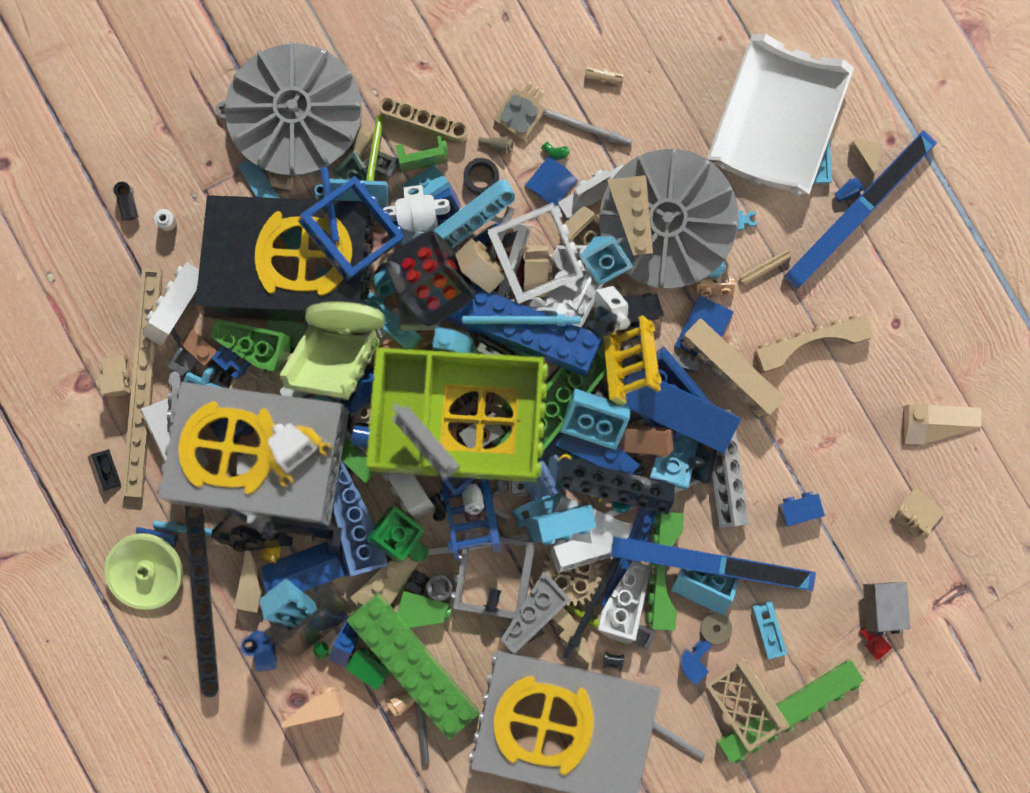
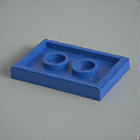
(711, 313)

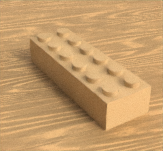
(732, 369)

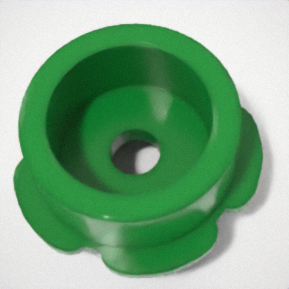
(321, 650)

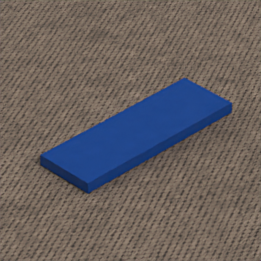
(684, 413)

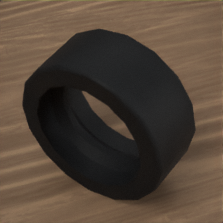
(475, 163)

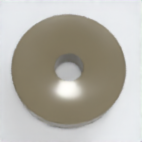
(707, 628)

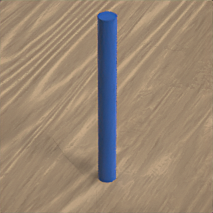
(330, 207)

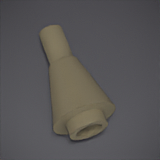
(502, 144)

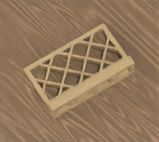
(761, 695)

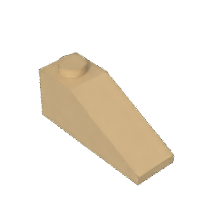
(250, 586)

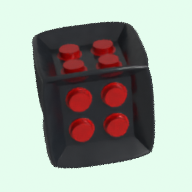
(429, 278)

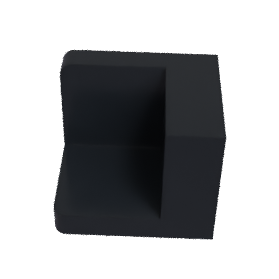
(603, 323)

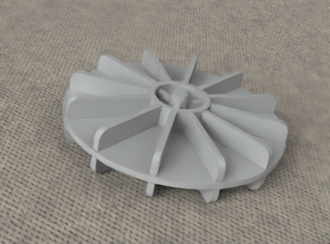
(293, 109)
(690, 218)

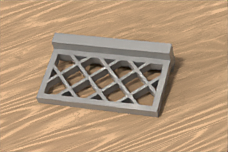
(424, 441)

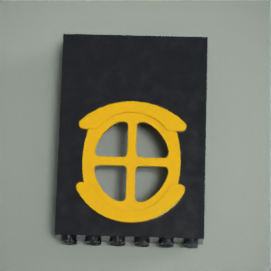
(238, 250)

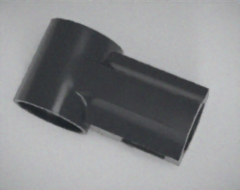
(127, 202)

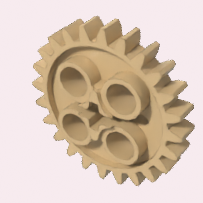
(569, 589)

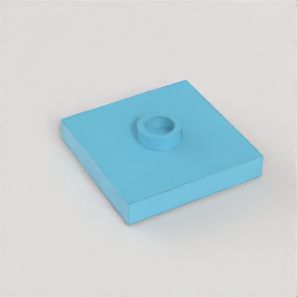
(431, 180)

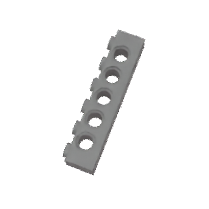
(729, 486)

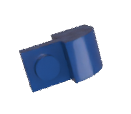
(690, 662)

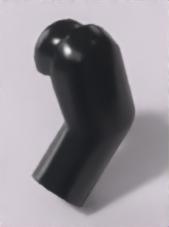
(440, 509)

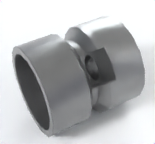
(439, 587)

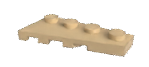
(633, 208)
(386, 581)

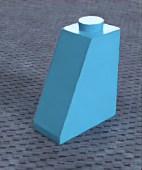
(451, 341)

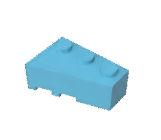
(561, 524)
(287, 604)

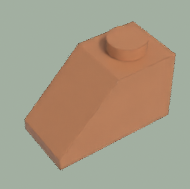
(199, 348)

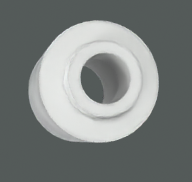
(170, 222)
(473, 499)

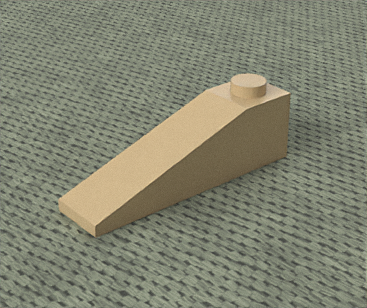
(936, 422)

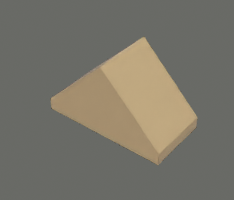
(867, 153)

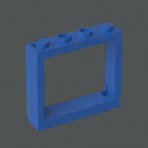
(327, 245)

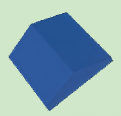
(551, 181)

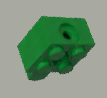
(398, 536)

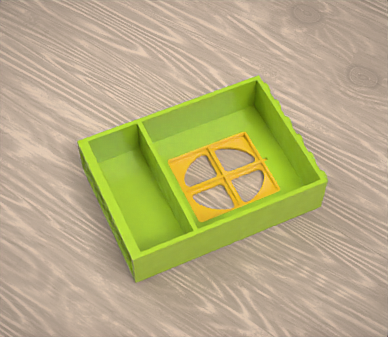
(430, 384)

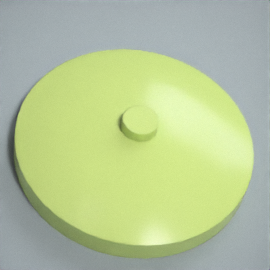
(344, 317)
(143, 571)

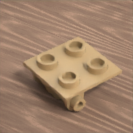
(918, 514)

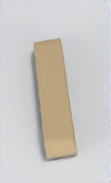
(416, 113)

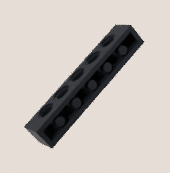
(615, 485)

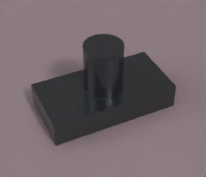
(702, 463)

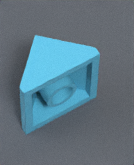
(605, 259)

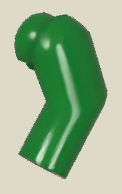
(555, 153)

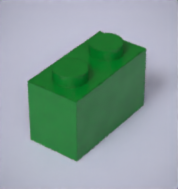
(368, 668)

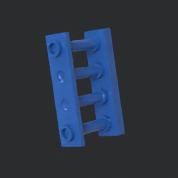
(488, 522)

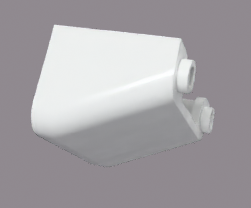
(572, 298)

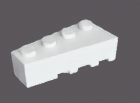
(172, 304)
(411, 493)

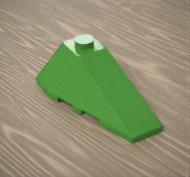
(256, 345)

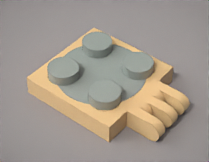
(521, 111)

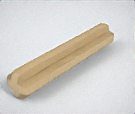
(765, 267)

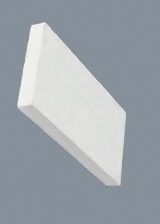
(156, 420)
(605, 525)

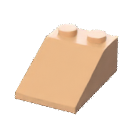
(324, 705)

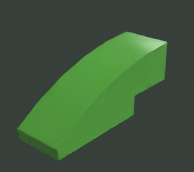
(356, 462)

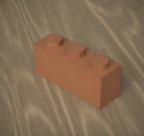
(647, 440)

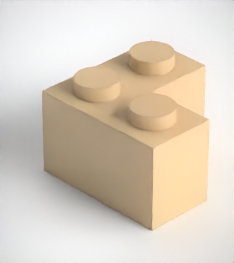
(478, 266)
(537, 266)
(114, 376)

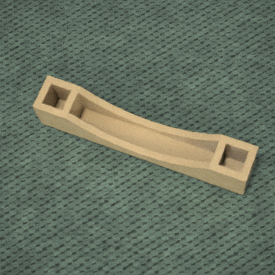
(851, 332)

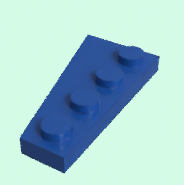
(598, 454)

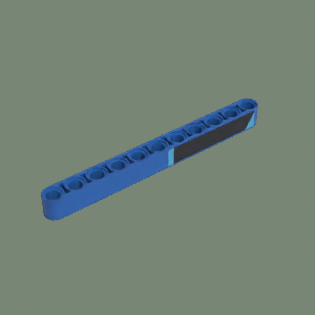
(860, 209)
(712, 563)

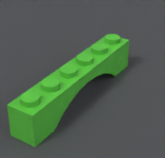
(661, 610)

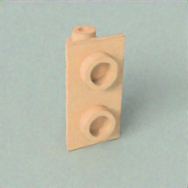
(724, 286)

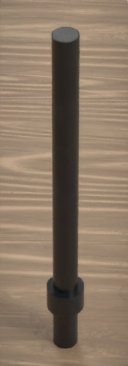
(574, 641)

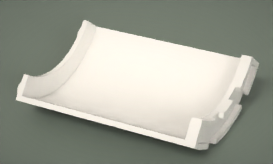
(779, 115)

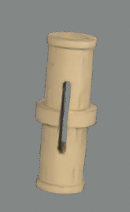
(603, 75)

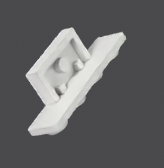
(587, 192)

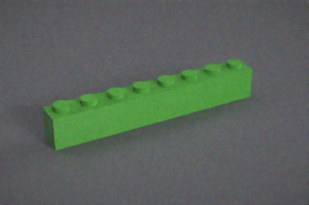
(797, 707)

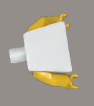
(290, 447)

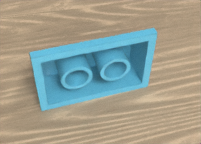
(376, 188)
(595, 419)
(706, 589)

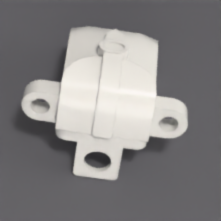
(417, 212)

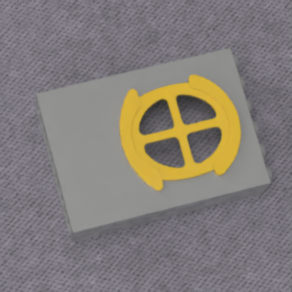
(259, 489)
(608, 740)

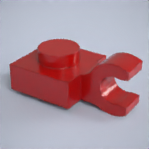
(876, 644)

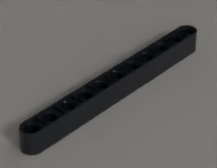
(206, 599)

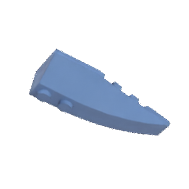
(356, 524)

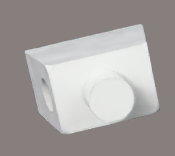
(614, 302)

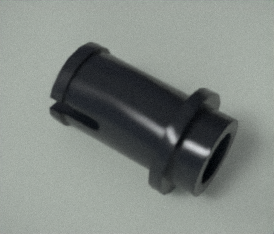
(492, 600)

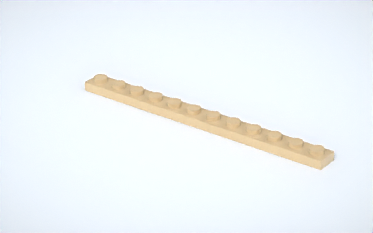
(141, 387)

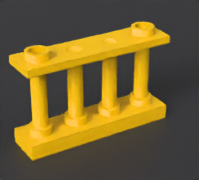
(615, 356)

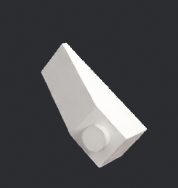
(576, 554)

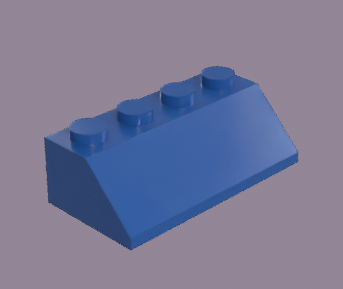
(304, 569)

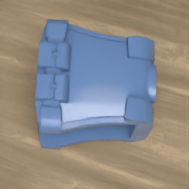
(546, 483)

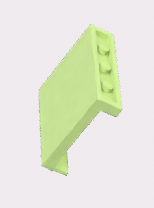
(328, 362)

